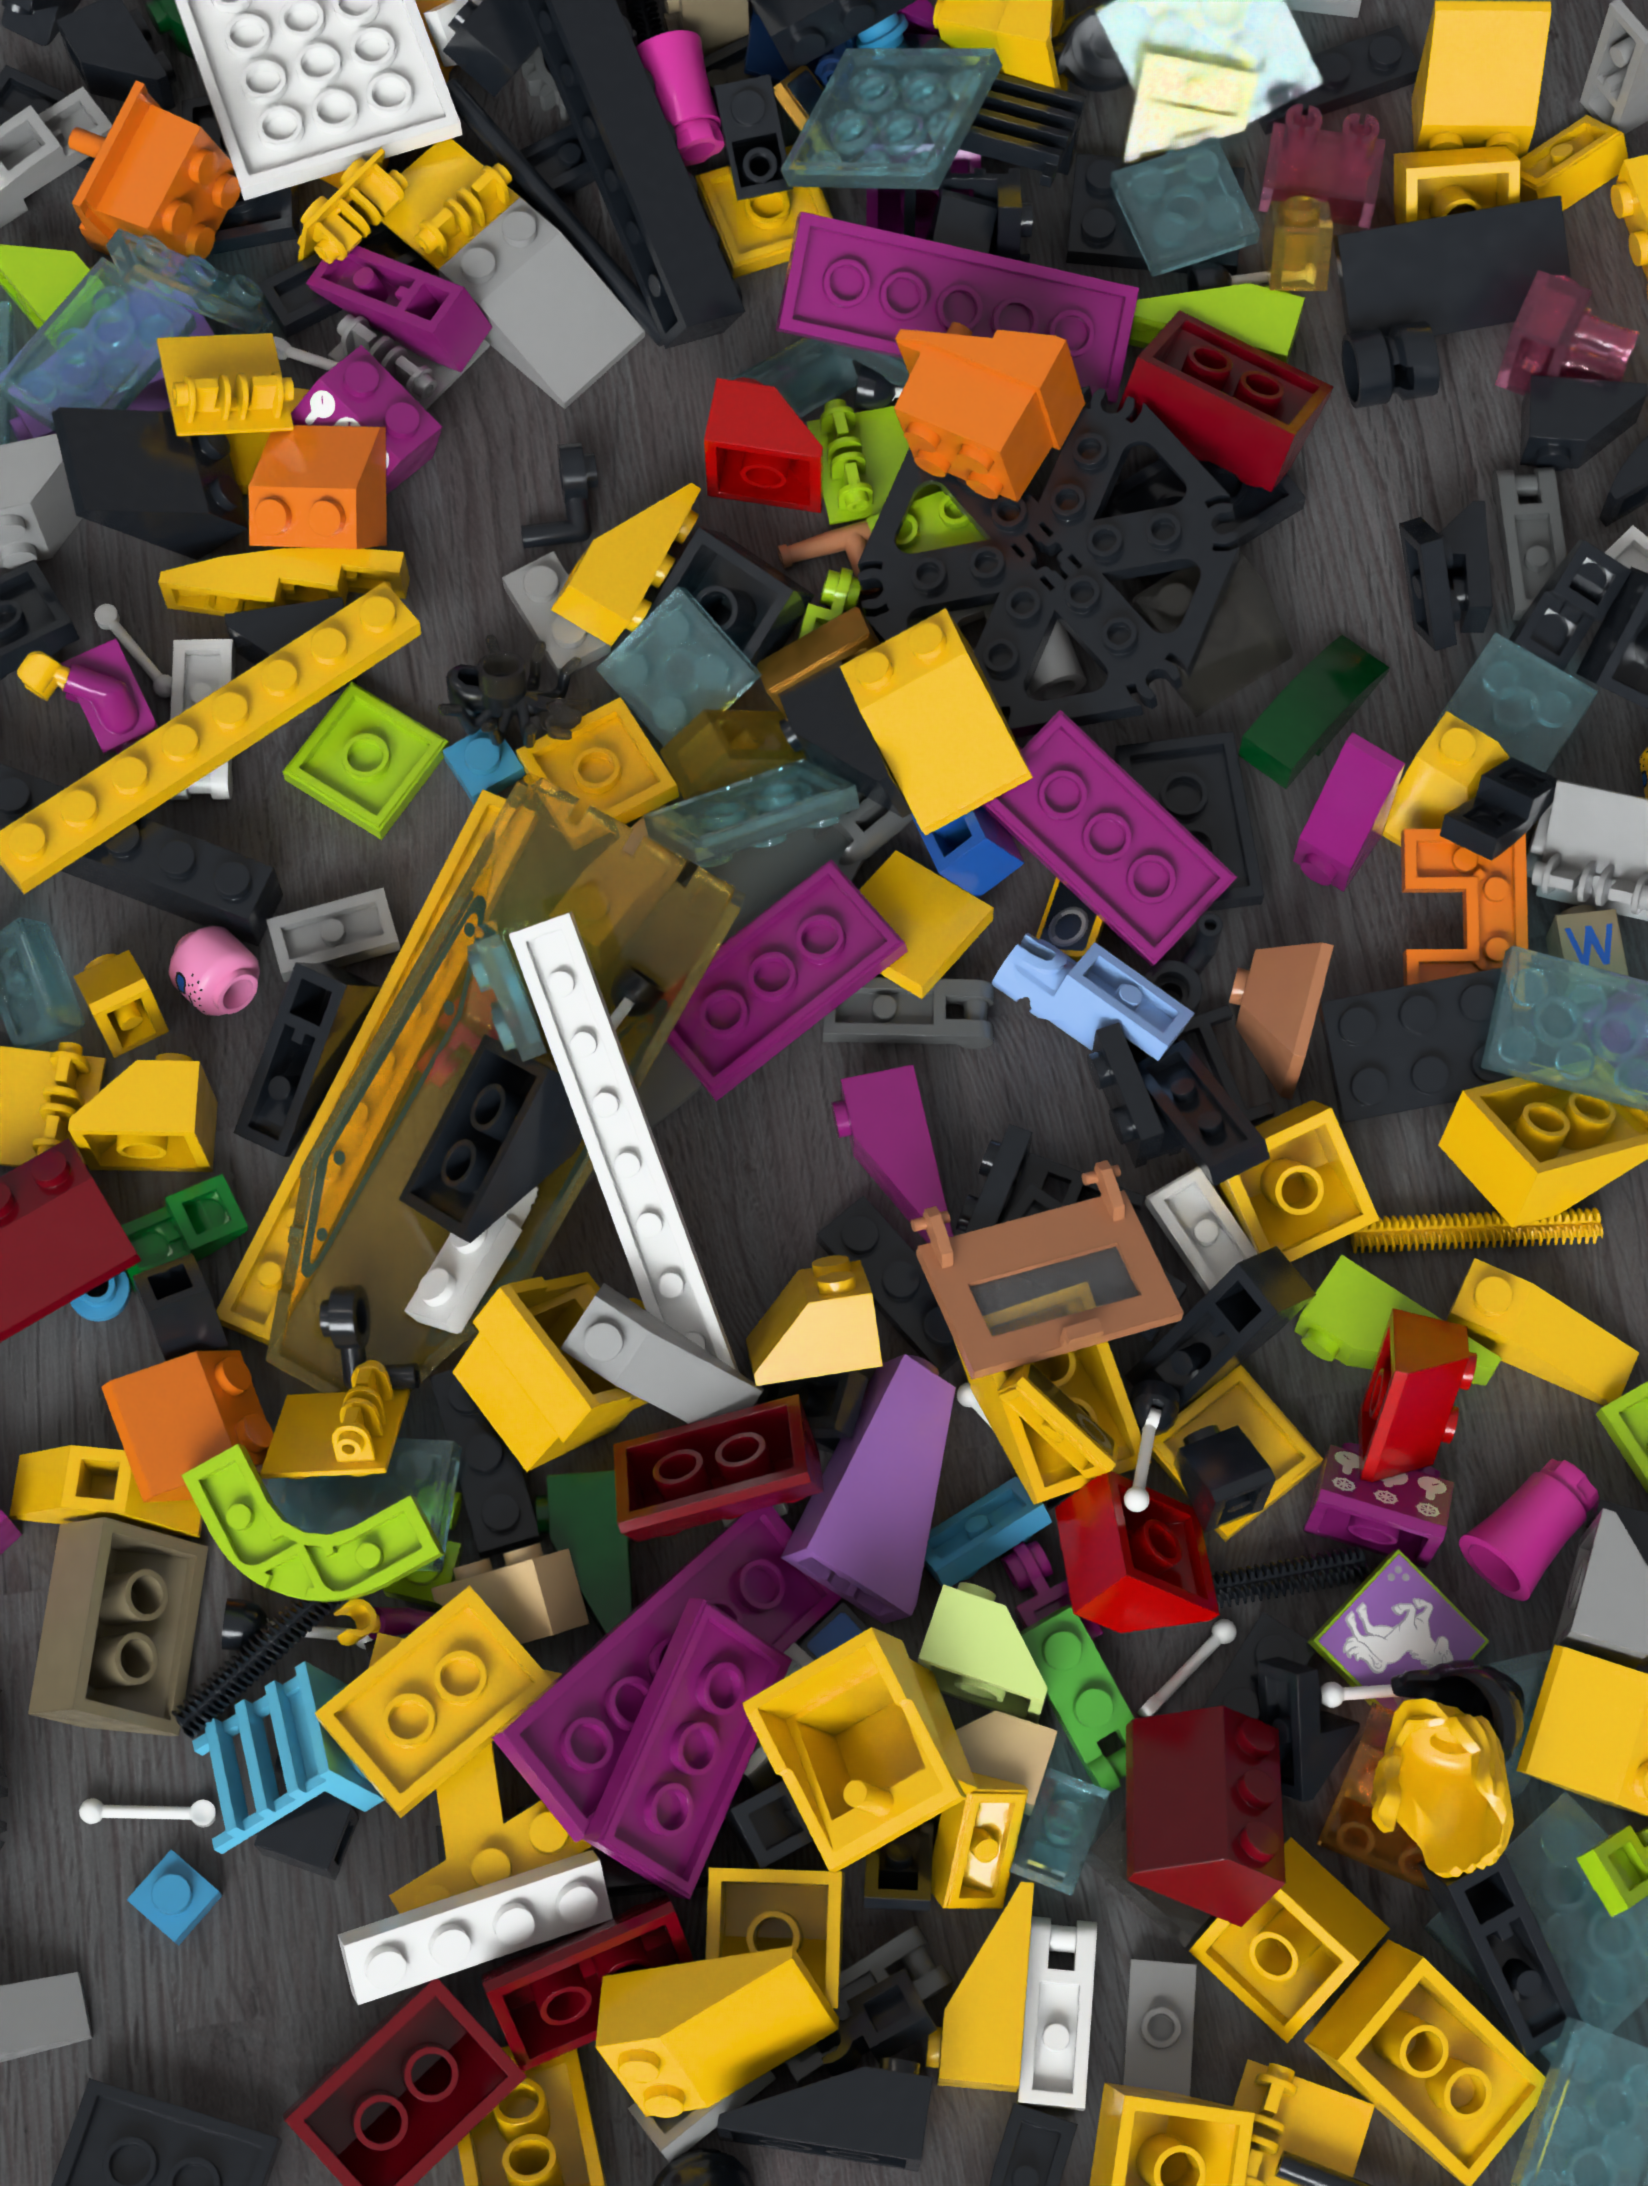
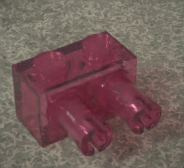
(1325, 164)
(1562, 338)

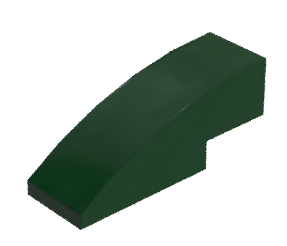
(1311, 710)

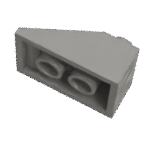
(543, 303)

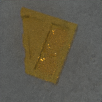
(1184, 103)

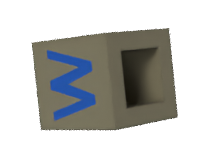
(1588, 938)

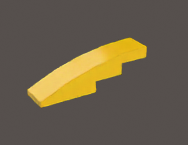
(280, 578)

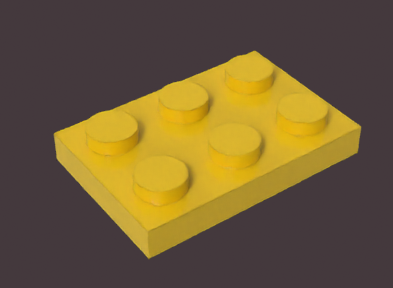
(433, 1701)

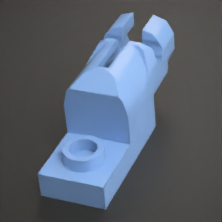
(1091, 995)

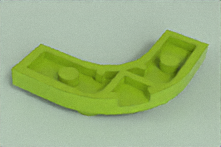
(298, 1562)

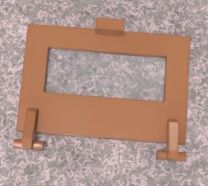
(1047, 1279)

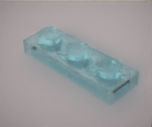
(189, 282)

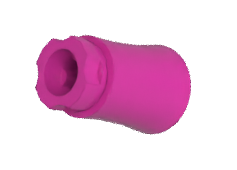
(684, 92)
(1529, 1529)

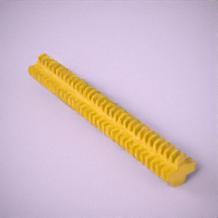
(1475, 1228)

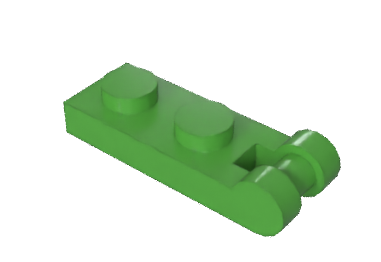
(1080, 1692)

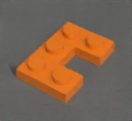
(1492, 902)

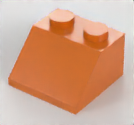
(320, 488)
(185, 1415)

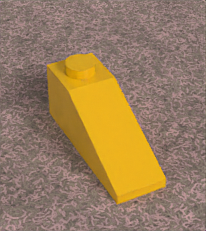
(1541, 1334)
(986, 2014)

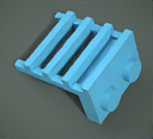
(307, 1754)

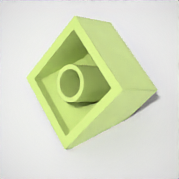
(981, 1654)

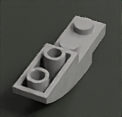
(37, 148)

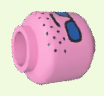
(214, 971)

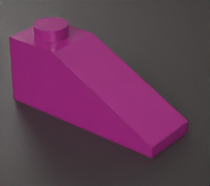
(406, 304)
(1349, 813)
(892, 1138)

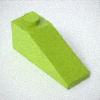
(1244, 311)
(1352, 1315)

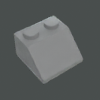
(33, 501)
(1606, 1596)

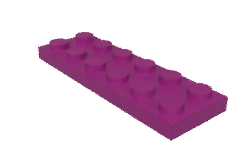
(868, 283)
(579, 1724)

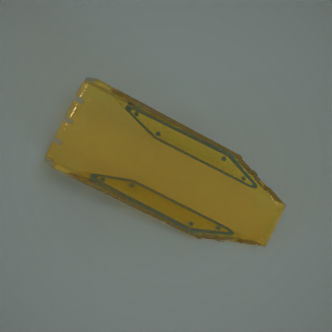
(347, 1203)

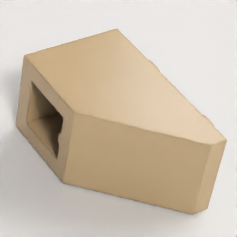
(530, 1595)
(1009, 1750)

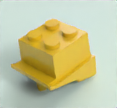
(1016, 30)
(530, 1387)
(862, 1745)

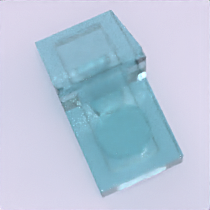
(1060, 1831)

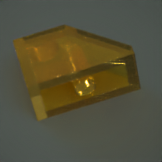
(1298, 244)
(726, 748)

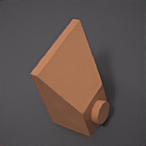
(1280, 1007)

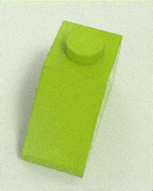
(39, 278)

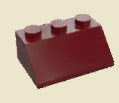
(1227, 399)
(54, 1237)
(715, 1469)
(1205, 1810)
(553, 1994)
(405, 2092)

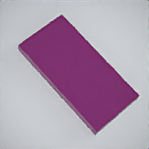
(1109, 840)
(781, 978)
(686, 1750)

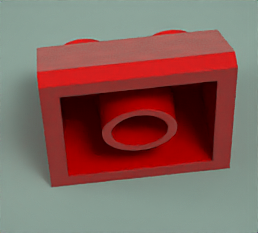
(761, 449)
(1412, 1394)
(1134, 1566)

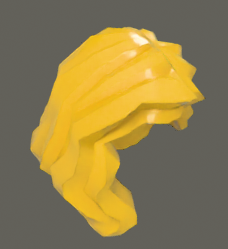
(1444, 1787)

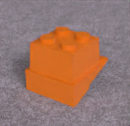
(153, 179)
(986, 404)

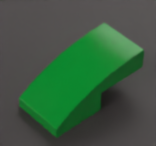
(192, 1222)

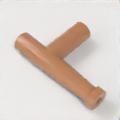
(846, 538)

